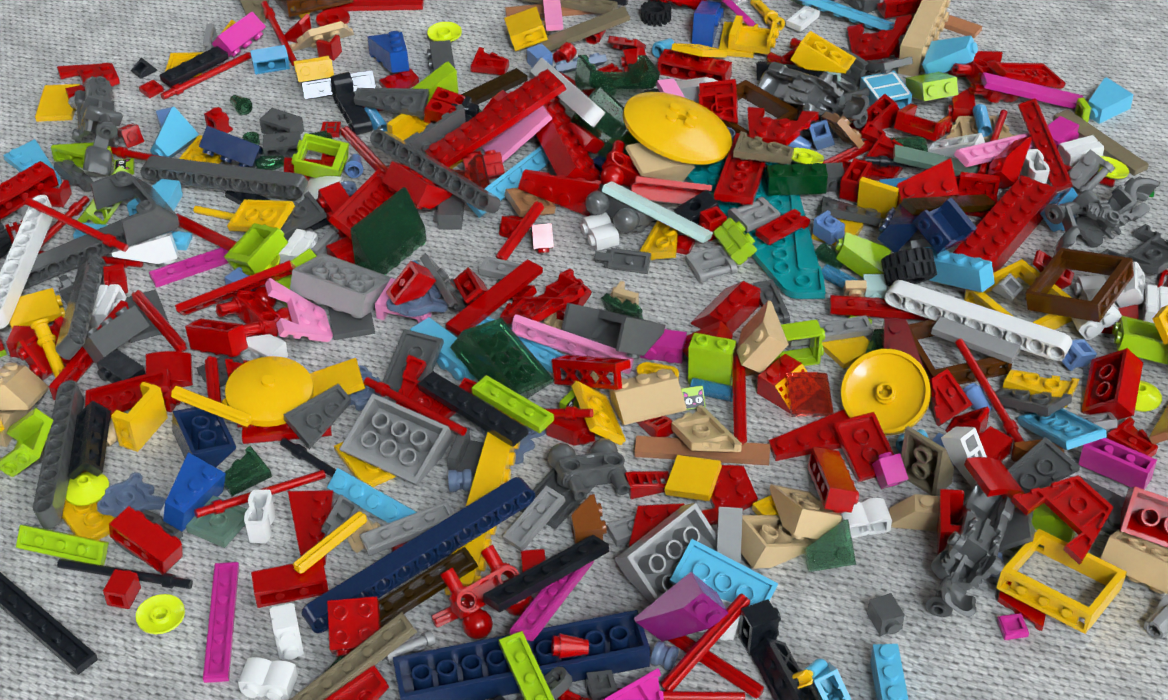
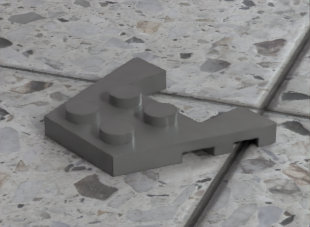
(1150, 255)

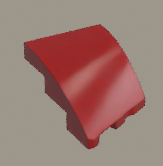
(720, 99)
(564, 280)

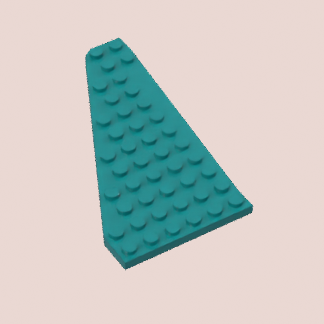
(787, 261)

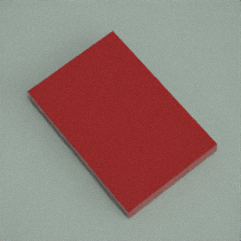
(862, 443)

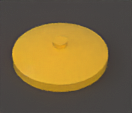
(888, 385)
(268, 389)

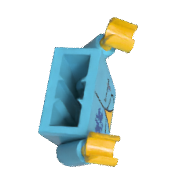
(824, 680)

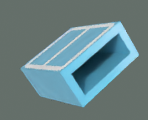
(886, 84)

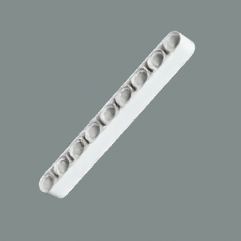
(573, 96)
(22, 258)
(934, 305)

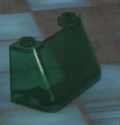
(638, 77)
(611, 125)

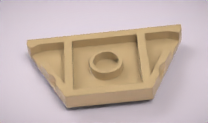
(324, 33)
(966, 126)
(704, 432)

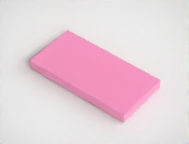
(517, 135)

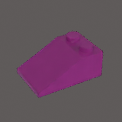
(683, 610)

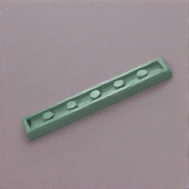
(927, 159)

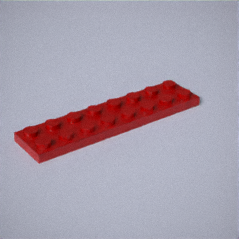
(496, 118)

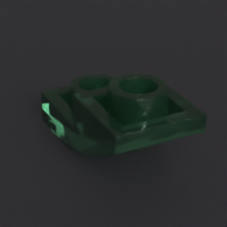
(625, 308)

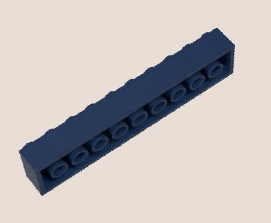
(481, 671)

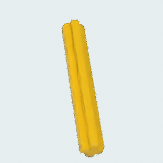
(211, 406)
(329, 542)

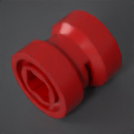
(565, 52)

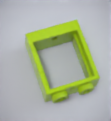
(321, 145)
(256, 248)
(802, 330)
(1140, 338)

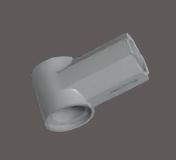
(1157, 623)

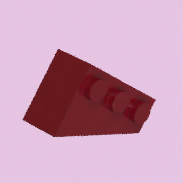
(898, 336)

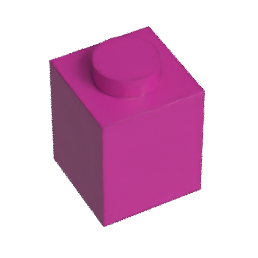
(890, 470)

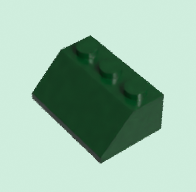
(796, 179)

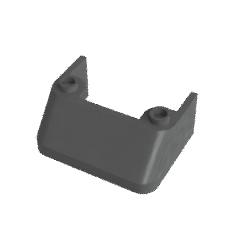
(153, 212)
(612, 329)

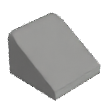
(1008, 287)

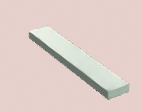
(657, 212)

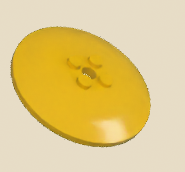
(677, 128)

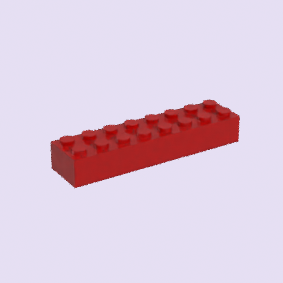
(563, 147)
(1008, 222)

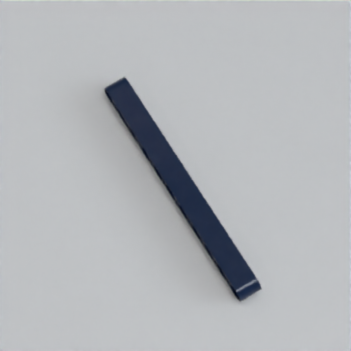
(424, 549)

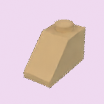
(916, 513)

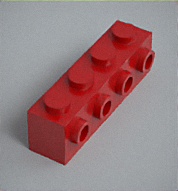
(690, 66)
(23, 185)
(832, 480)

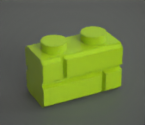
(735, 241)

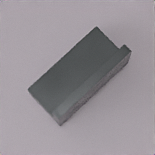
(464, 453)

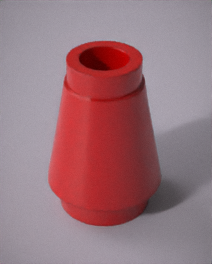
(568, 646)

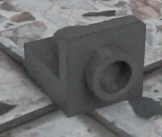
(600, 684)

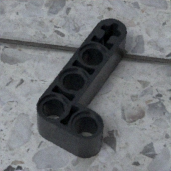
(344, 96)

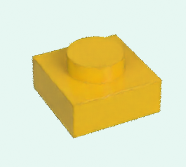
(765, 506)

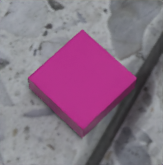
(1012, 626)

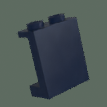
(945, 225)

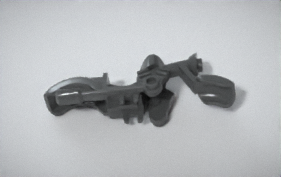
(813, 93)
(97, 116)
(1098, 217)
(970, 553)

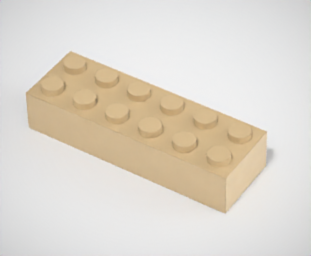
(922, 31)

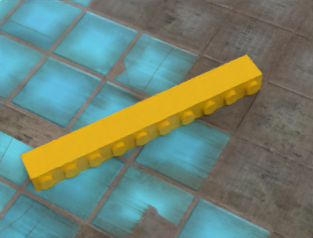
(490, 474)

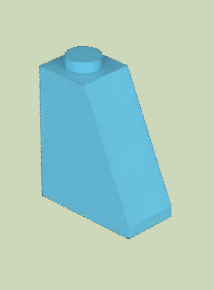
(947, 52)
(1109, 101)
(173, 135)
(168, 189)

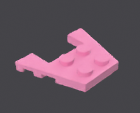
(306, 317)

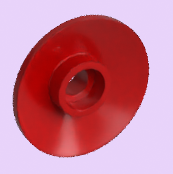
(332, 16)

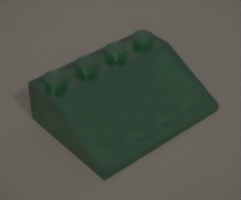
(388, 234)
(501, 355)

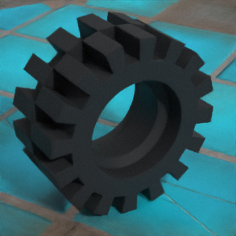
(655, 13)

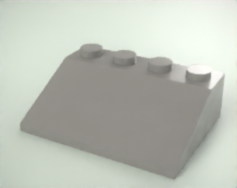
(339, 284)
(397, 440)
(656, 555)

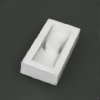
(802, 18)

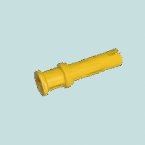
(768, 15)
(47, 341)

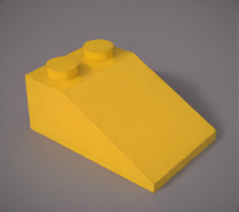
(821, 55)

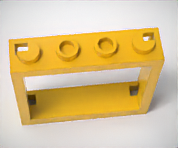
(1027, 274)
(1051, 601)

